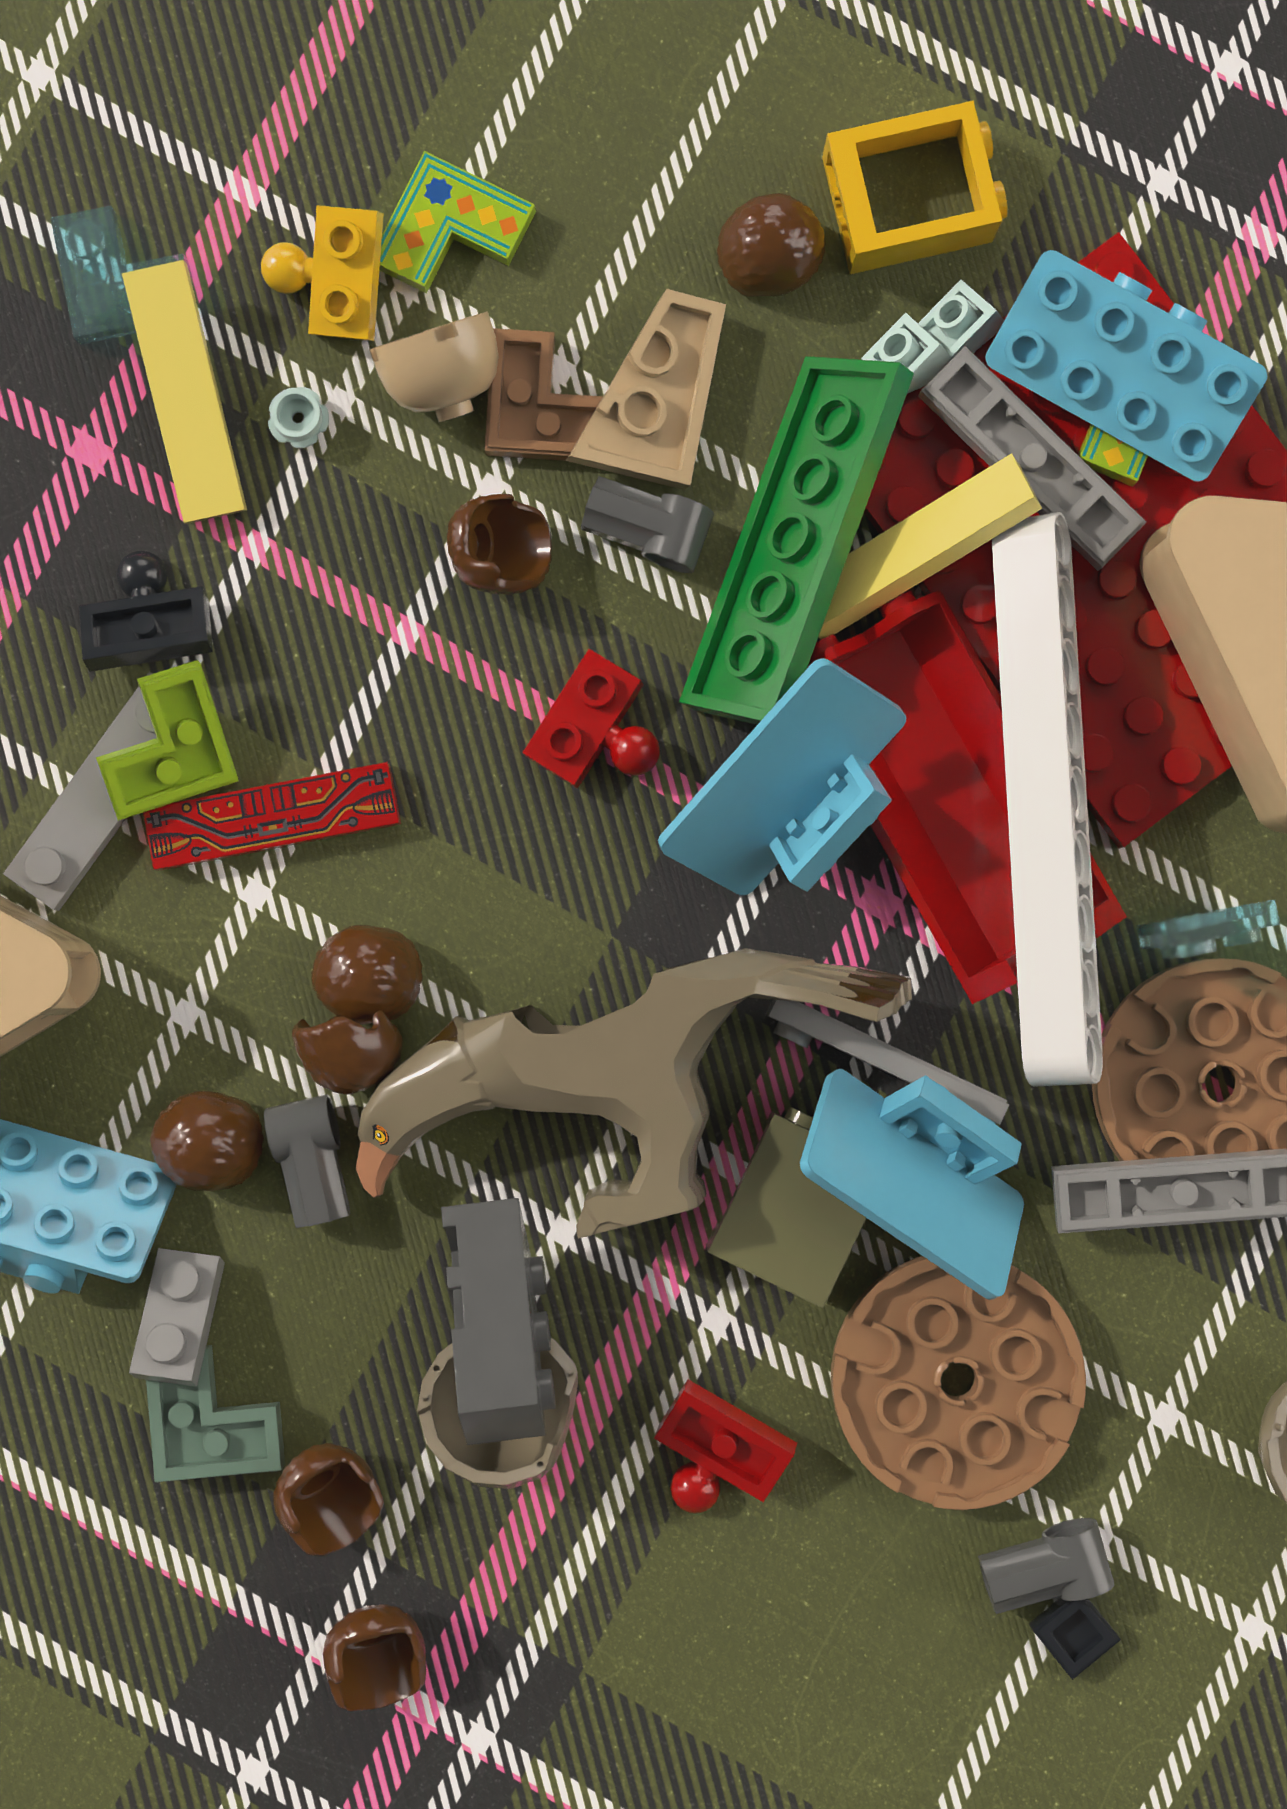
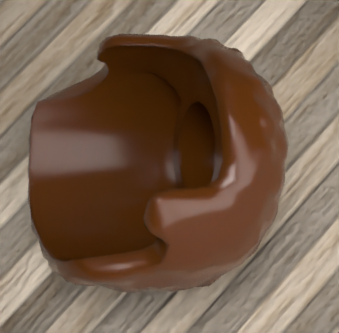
(770, 246)
(499, 544)
(367, 972)
(346, 1054)
(207, 1141)
(327, 1498)
(374, 1658)

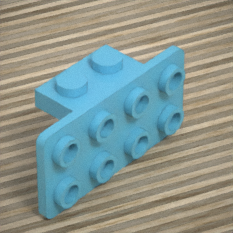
(1126, 364)
(792, 787)
(921, 1173)
(75, 1210)

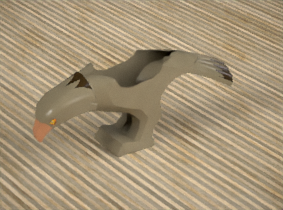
(623, 1066)

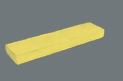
(184, 391)
(930, 541)

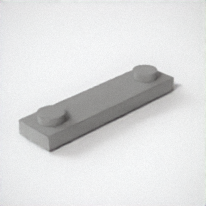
(1000, 424)
(80, 818)
(803, 1023)
(1170, 1191)

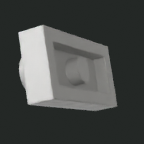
(177, 1317)

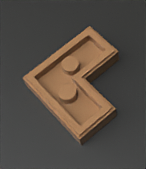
(521, 408)

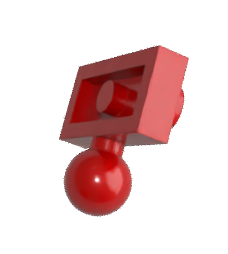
(588, 720)
(720, 1444)

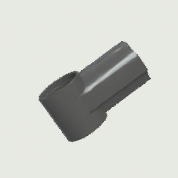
(664, 528)
(306, 1143)
(1062, 1563)

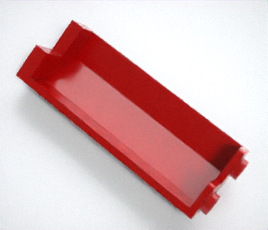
(947, 786)

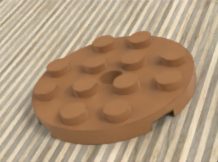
(1169, 1040)
(971, 1445)

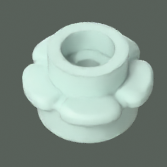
(297, 401)

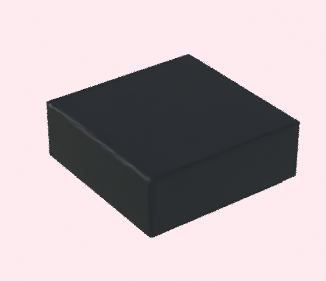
(1074, 1634)

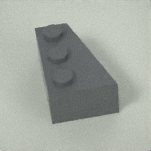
(497, 1323)

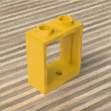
(873, 250)

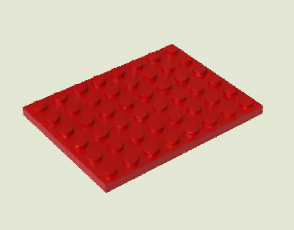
(1140, 712)

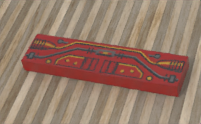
(272, 816)

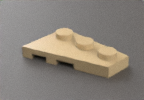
(659, 396)

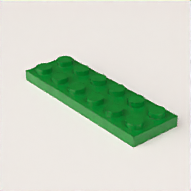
(796, 535)

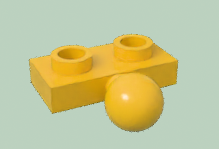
(340, 273)

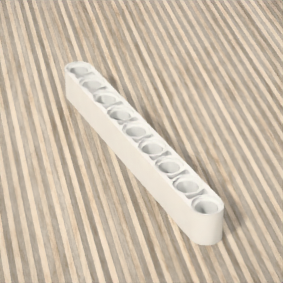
(1047, 803)

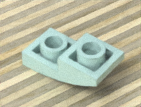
(928, 346)

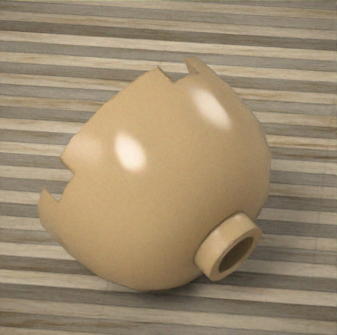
(440, 366)

